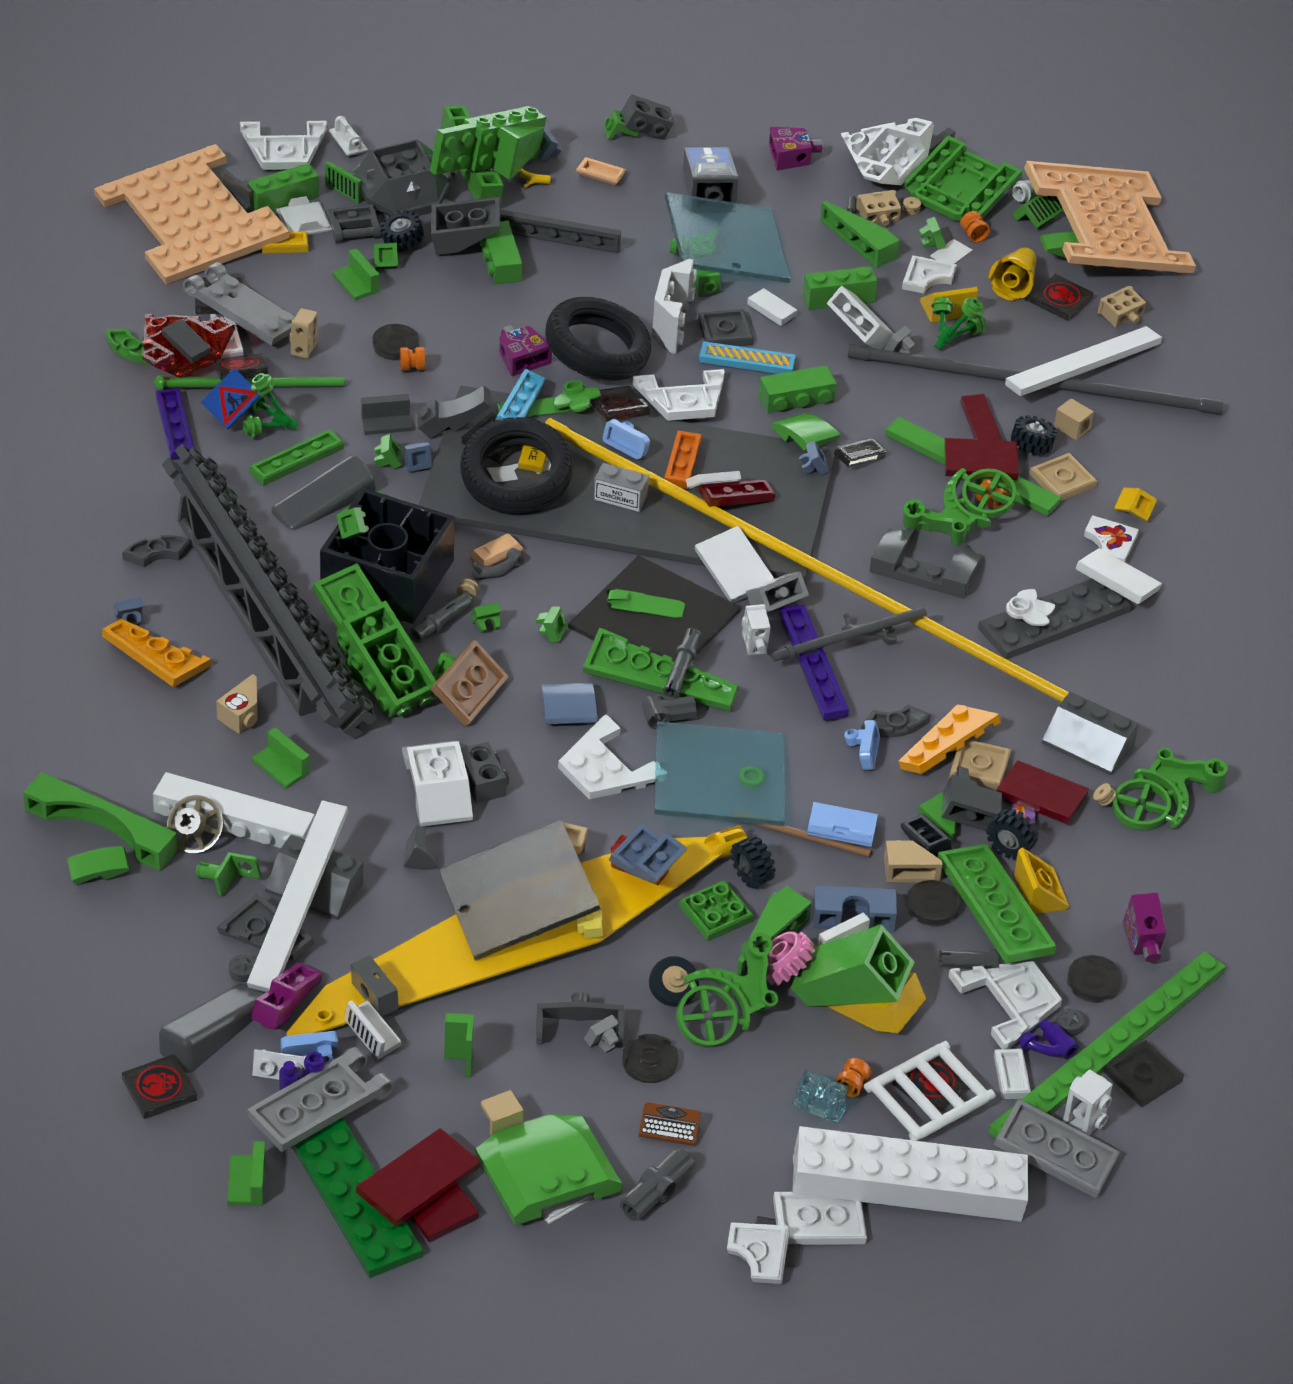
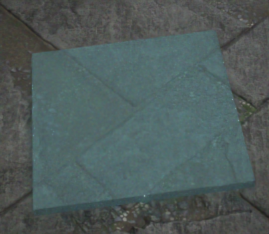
(727, 237)
(719, 774)

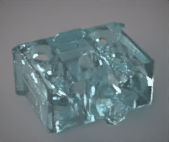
(820, 1097)

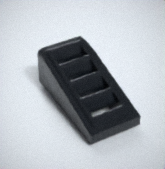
(929, 837)

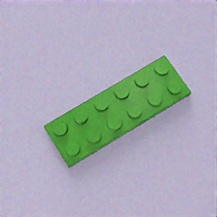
(996, 903)

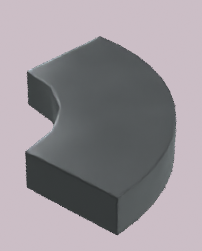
(166, 547)
(899, 722)

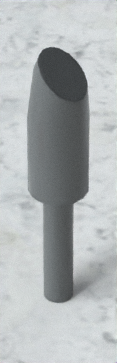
(851, 204)

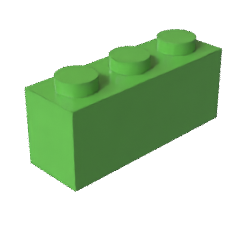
(281, 187)
(502, 255)
(821, 286)
(797, 389)

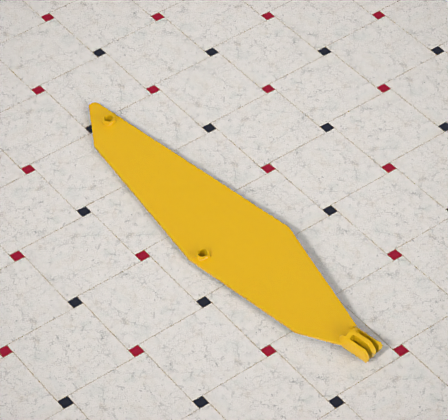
(443, 960)

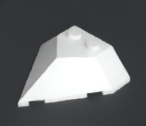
(890, 150)

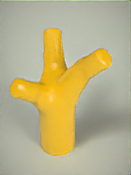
(534, 178)

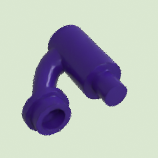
(1060, 1042)
(289, 1072)

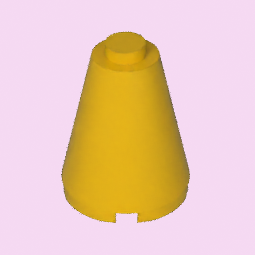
(1014, 274)

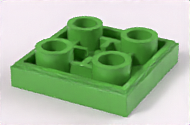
(716, 910)

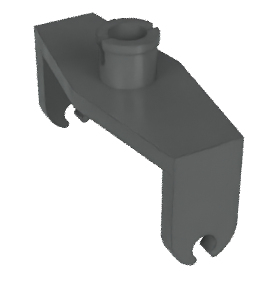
(579, 1010)

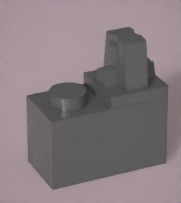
(968, 802)

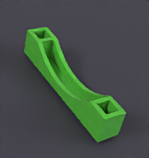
(483, 183)
(56, 800)

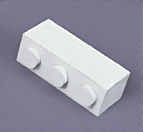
(860, 318)

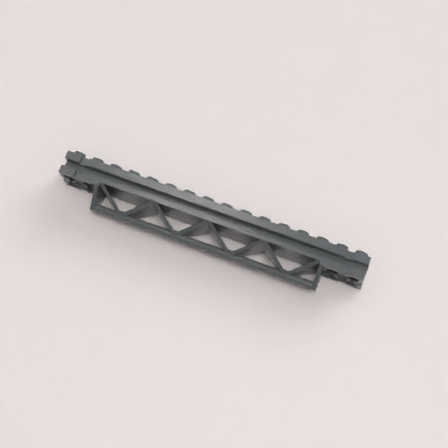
(270, 598)

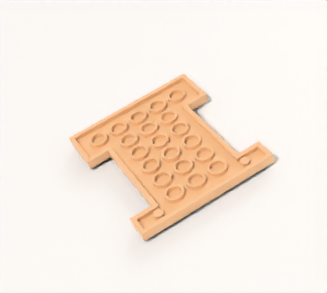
(192, 214)
(1108, 216)

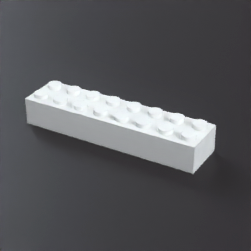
(910, 1174)

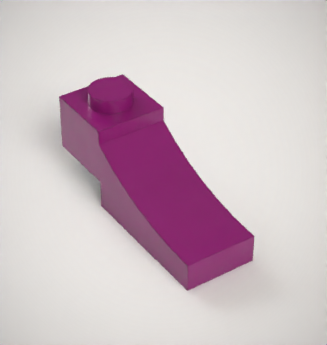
(285, 993)

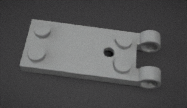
(240, 304)
(309, 1106)

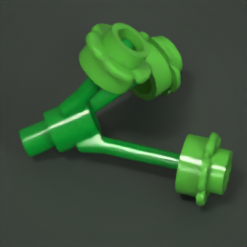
(974, 324)
(252, 426)

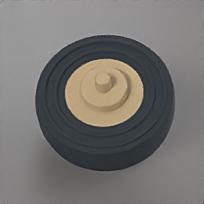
(667, 980)

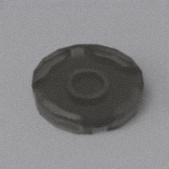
(392, 337)
(933, 902)
(1094, 978)
(650, 1058)

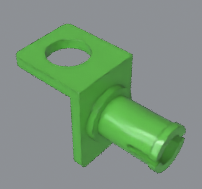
(225, 873)

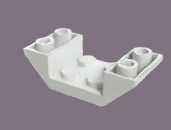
(671, 297)
(439, 782)

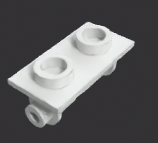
(346, 137)
(268, 1063)

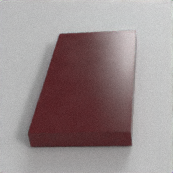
(417, 1177)

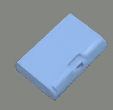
(842, 824)

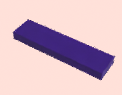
(174, 420)

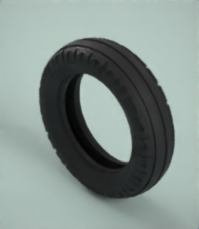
(591, 361)
(511, 432)

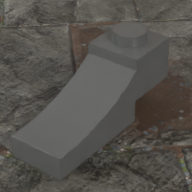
(453, 413)

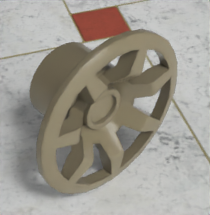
(192, 823)

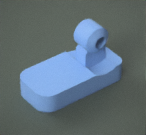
(626, 438)
(869, 741)
(302, 1044)

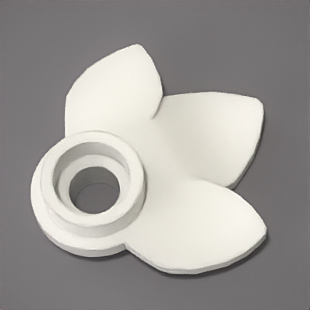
(1029, 608)

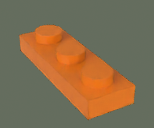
(683, 458)

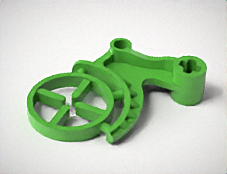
(955, 518)
(1168, 779)
(748, 990)

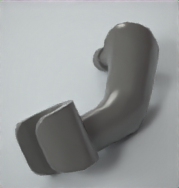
(513, 558)
(880, 633)

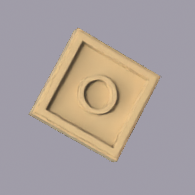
(1063, 476)
(985, 763)

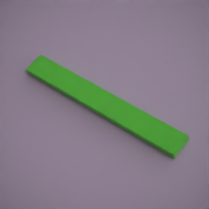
(933, 447)

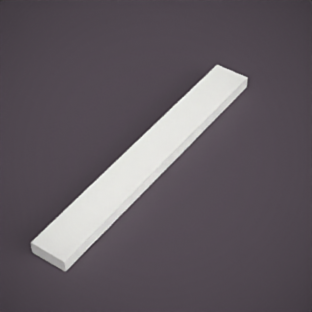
(1083, 361)
(298, 895)

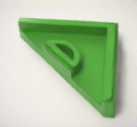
(933, 811)

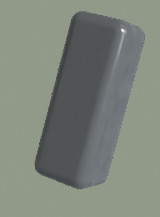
(325, 493)
(208, 1027)

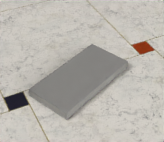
(1057, 1148)

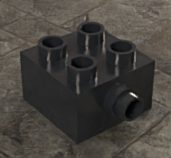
(399, 554)

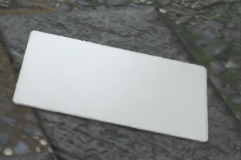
(952, 252)

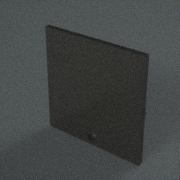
(660, 633)
(519, 889)

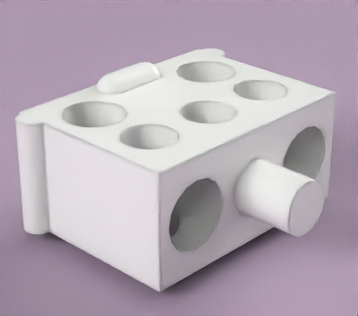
(756, 629)

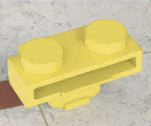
(591, 924)

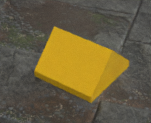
(955, 296)
(1039, 884)

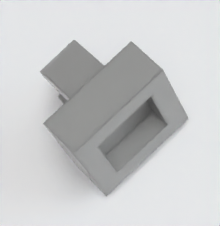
(901, 341)
(603, 1034)

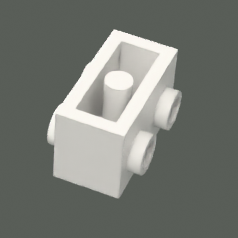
(1088, 1102)

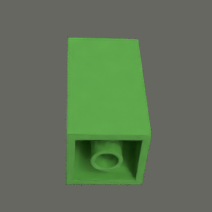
(855, 970)

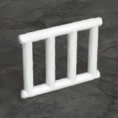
(921, 1062)

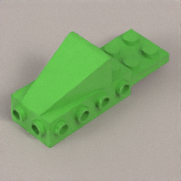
(491, 141)
(377, 644)

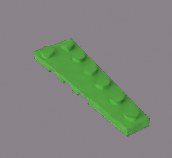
(626, 663)

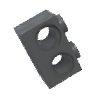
(647, 117)
(484, 772)

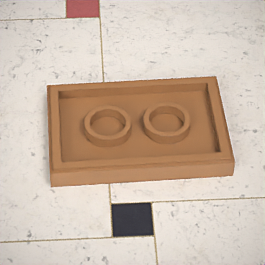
(469, 682)

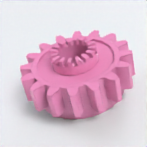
(788, 956)

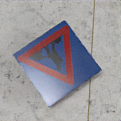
(230, 398)

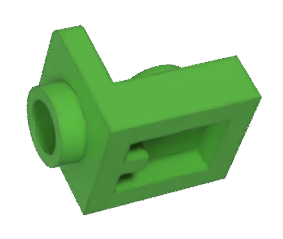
(616, 123)
(707, 282)

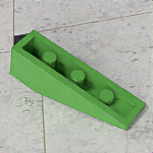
(864, 236)
(783, 913)

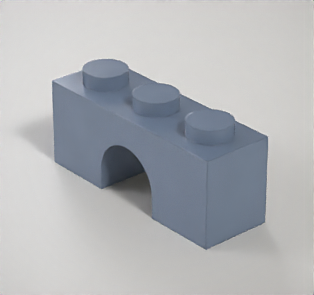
(833, 903)

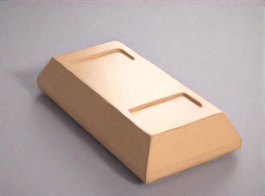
(600, 171)
(495, 550)

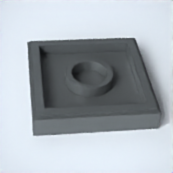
(726, 327)

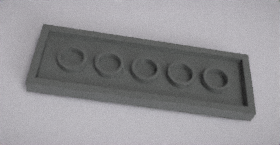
(1074, 611)

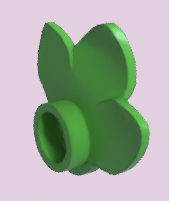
(576, 396)

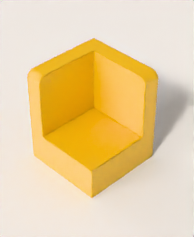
(1136, 503)

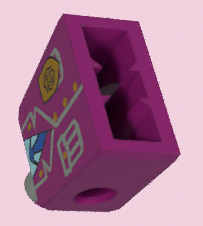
(792, 147)
(523, 349)
(1145, 925)

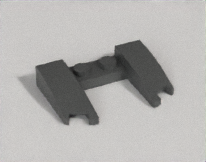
(890, 562)

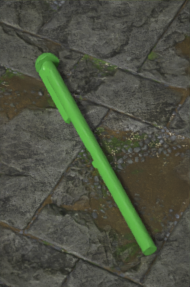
(211, 382)

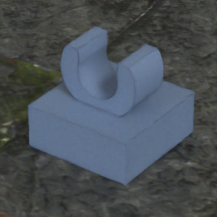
(548, 146)
(418, 456)
(814, 459)
(129, 607)

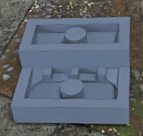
(569, 703)
(647, 854)

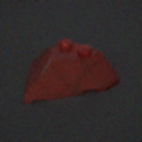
(166, 357)

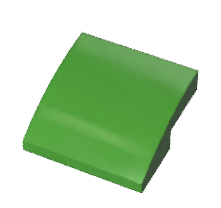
(805, 429)

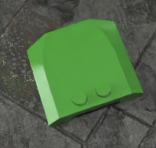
(960, 181)
(545, 1165)

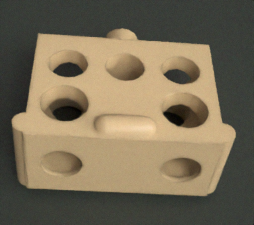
(879, 206)
(1122, 306)
(303, 333)

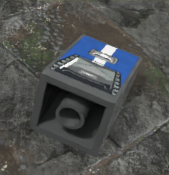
(710, 173)

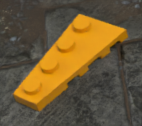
(155, 653)
(947, 736)

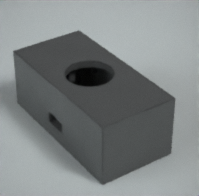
(380, 991)

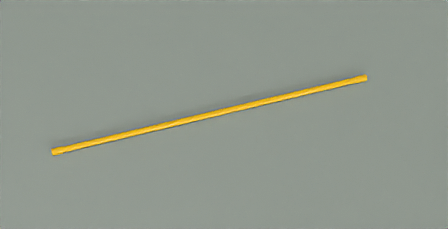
(813, 564)

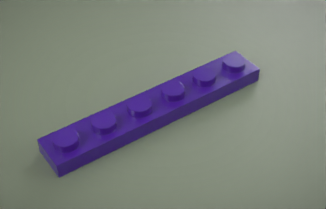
(814, 664)

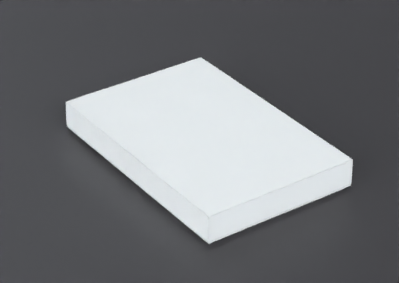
(733, 563)
(1118, 576)
(820, 1219)

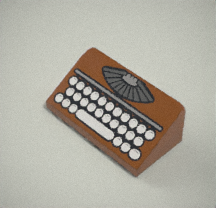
(669, 1123)

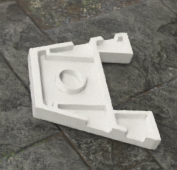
(283, 150)
(683, 401)
(597, 769)
(1019, 990)

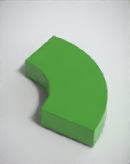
(125, 345)

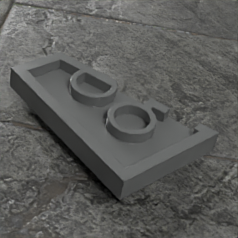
(252, 923)

